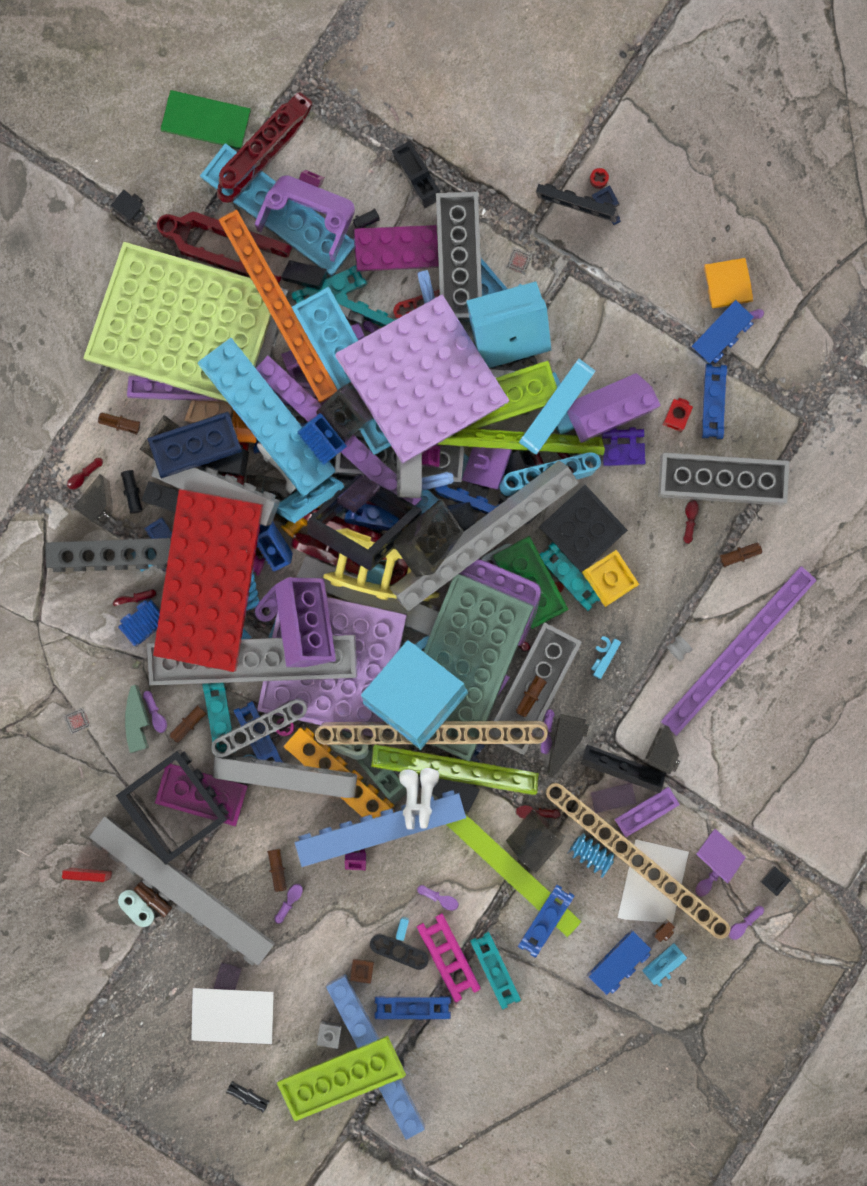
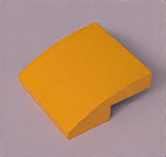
(728, 282)

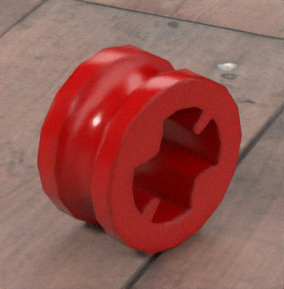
(600, 171)

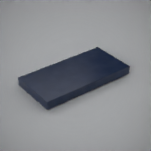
(194, 445)

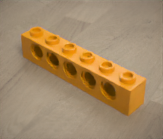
(296, 748)

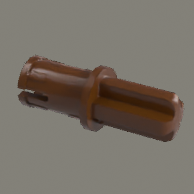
(119, 423)
(741, 554)
(531, 696)
(187, 724)
(277, 870)
(153, 899)

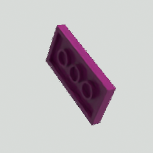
(396, 248)
(180, 794)

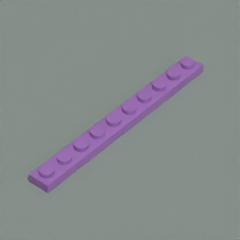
(149, 389)
(307, 407)
(738, 650)

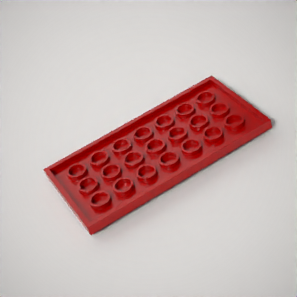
(207, 580)

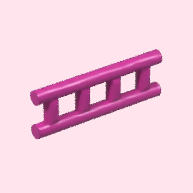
(461, 962)

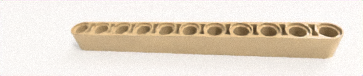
(442, 735)
(647, 864)

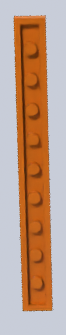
(278, 305)

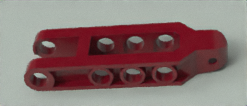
(243, 164)
(178, 230)
(317, 549)

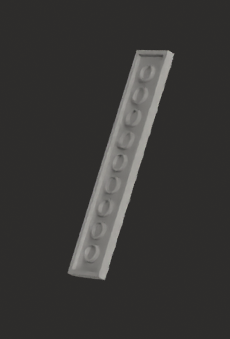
(258, 661)

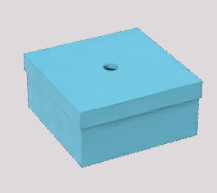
(510, 324)
(414, 694)

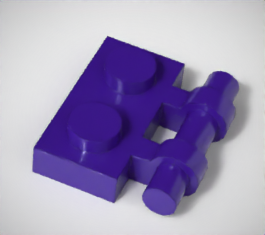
(624, 454)

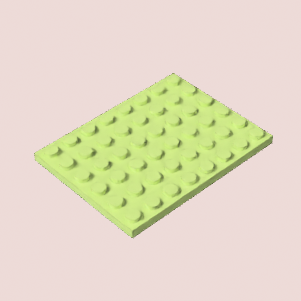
(170, 315)

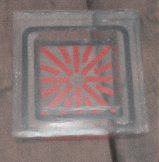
(519, 260)
(77, 721)

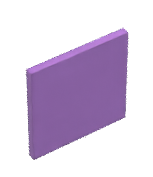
(486, 466)
(721, 855)

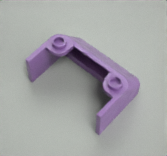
(338, 209)
(508, 583)

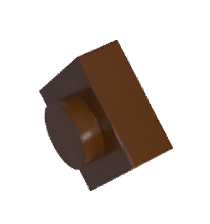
(664, 931)
(362, 971)

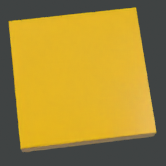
(610, 578)

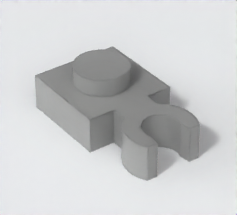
(352, 316)

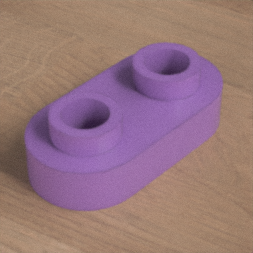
(268, 601)

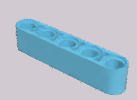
(557, 406)
(576, 462)

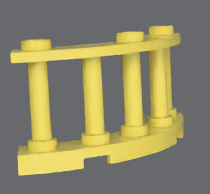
(381, 591)

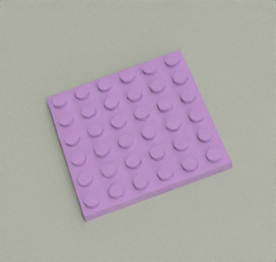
(422, 378)
(340, 699)

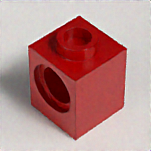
(673, 422)

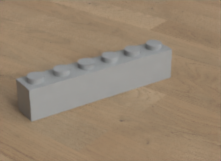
(209, 482)

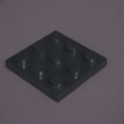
(583, 528)

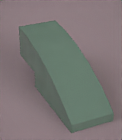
(135, 720)
(385, 779)

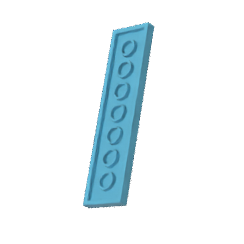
(294, 223)
(329, 334)
(264, 415)

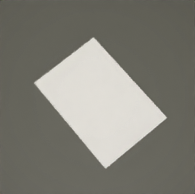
(640, 898)
(232, 1016)

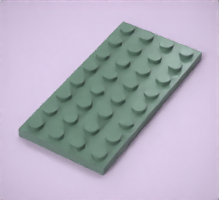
(476, 644)

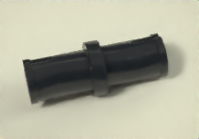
(131, 491)
(247, 1096)

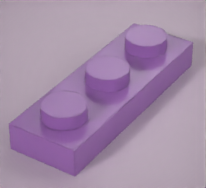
(646, 812)

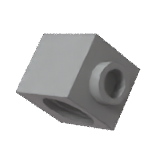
(329, 1034)

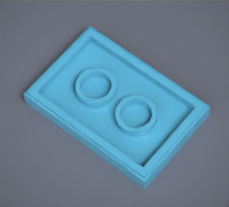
(297, 506)

